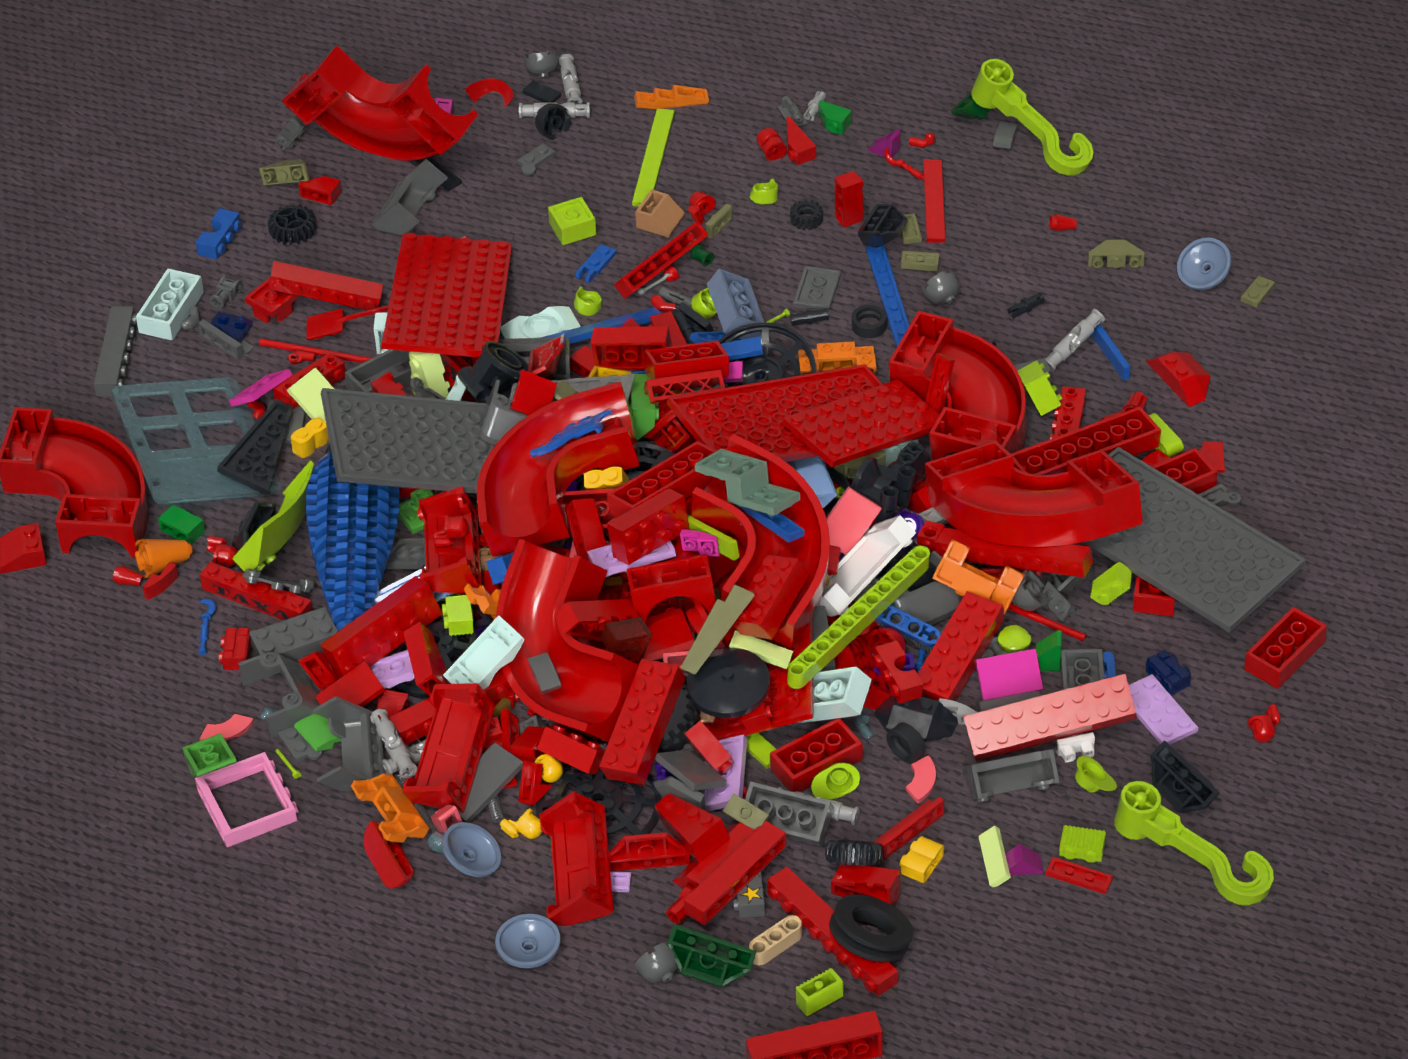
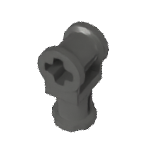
(226, 290)

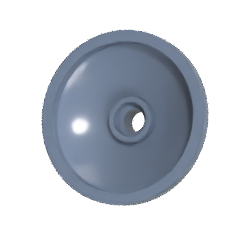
(1200, 256)
(471, 849)
(527, 932)

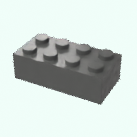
(294, 636)
(1081, 667)
(798, 815)

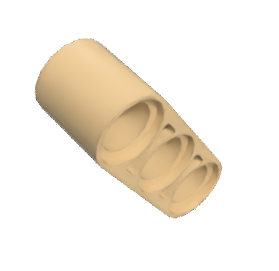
(776, 939)

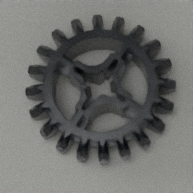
(292, 224)
(854, 852)

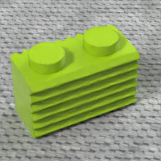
(1111, 584)
(457, 615)
(1082, 843)
(819, 992)

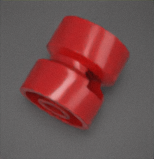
(771, 144)

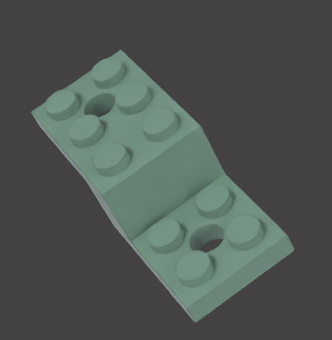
(747, 482)

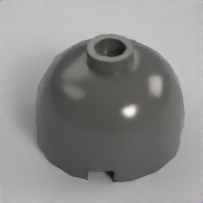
(541, 62)
(942, 288)
(1029, 594)
(657, 965)

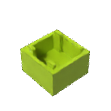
(572, 221)
(1039, 387)

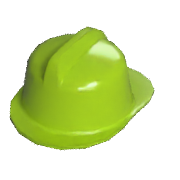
(1092, 776)
(835, 781)

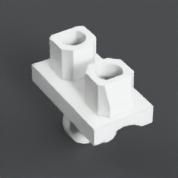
(1077, 743)

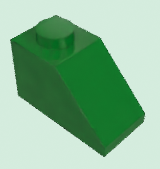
(835, 118)
(1049, 652)

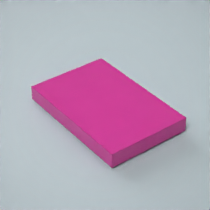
(260, 387)
(1008, 674)

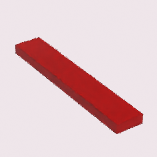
(934, 201)

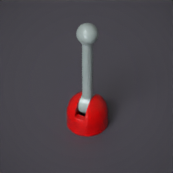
(669, 275)

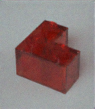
(627, 638)

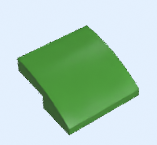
(408, 510)
(317, 732)

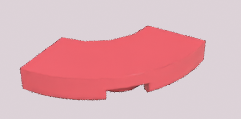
(232, 728)
(923, 779)

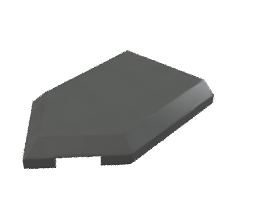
(680, 790)

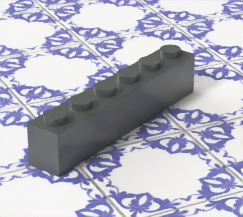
(115, 349)

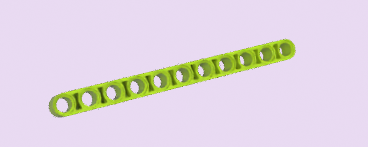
(858, 617)

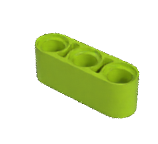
(1169, 441)

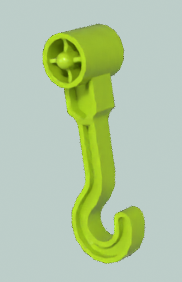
(996, 90)
(1143, 816)

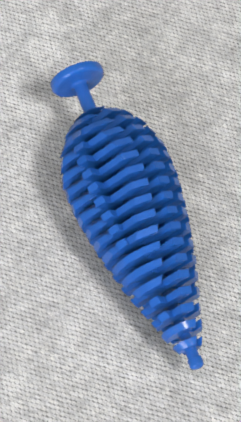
(349, 538)

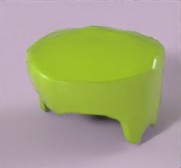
(764, 193)
(587, 302)
(703, 304)
(1014, 639)

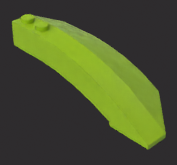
(279, 529)

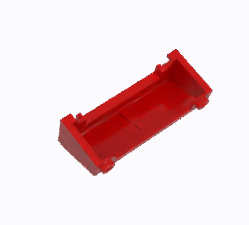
(455, 565)
(668, 632)
(451, 746)
(578, 860)

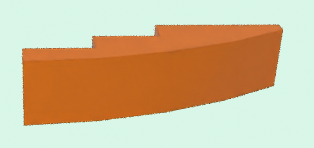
(676, 97)

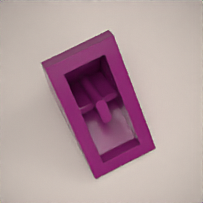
(889, 141)
(1023, 861)

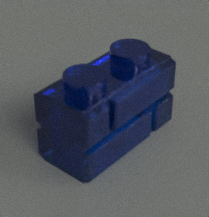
(1168, 672)

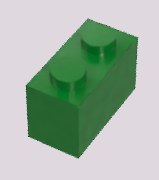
(181, 524)

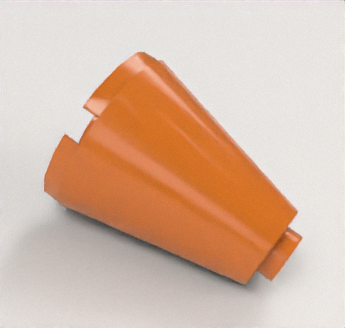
(157, 553)

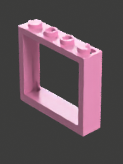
(238, 771)

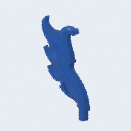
(572, 431)

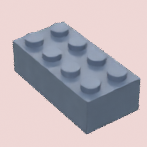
(734, 302)

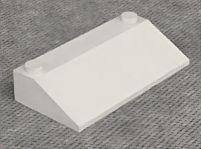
(864, 563)

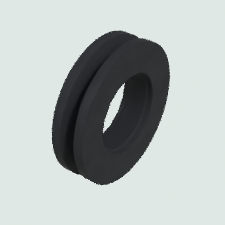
(864, 943)

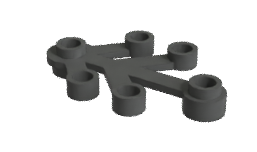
(278, 583)

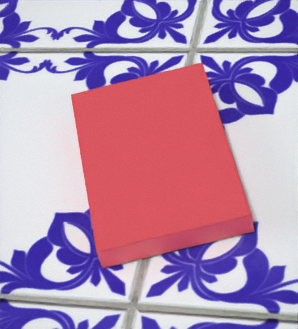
(850, 519)

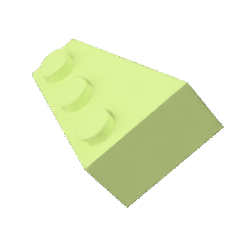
(430, 370)

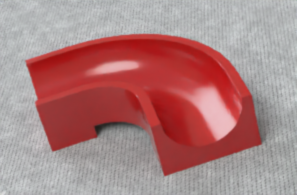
(375, 115)
(984, 390)
(84, 469)
(525, 493)
(1002, 505)
(812, 549)
(682, 575)
(590, 678)

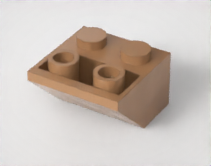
(658, 214)

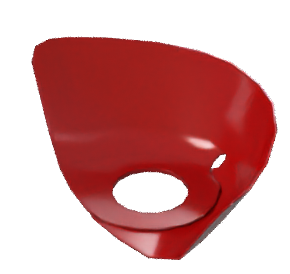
(489, 85)

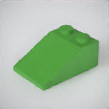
(208, 755)

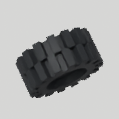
(806, 208)

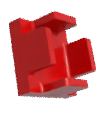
(270, 303)

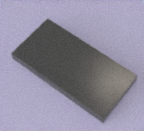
(493, 773)

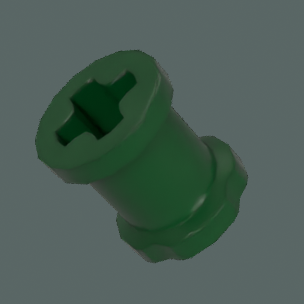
(702, 255)

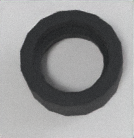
(869, 331)
(906, 742)

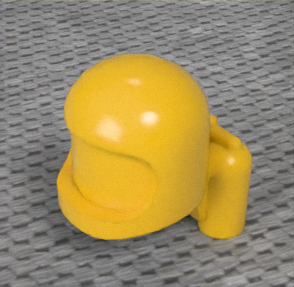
(551, 769)
(527, 825)

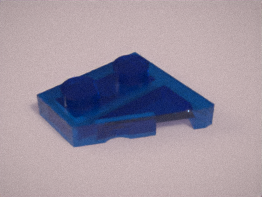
(232, 325)

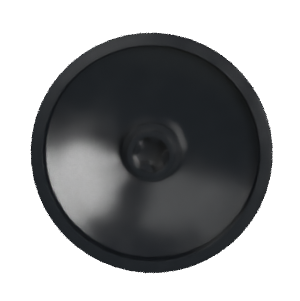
(729, 683)

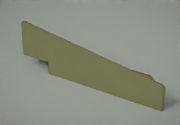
(715, 627)

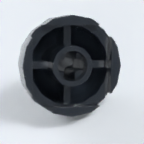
(553, 117)

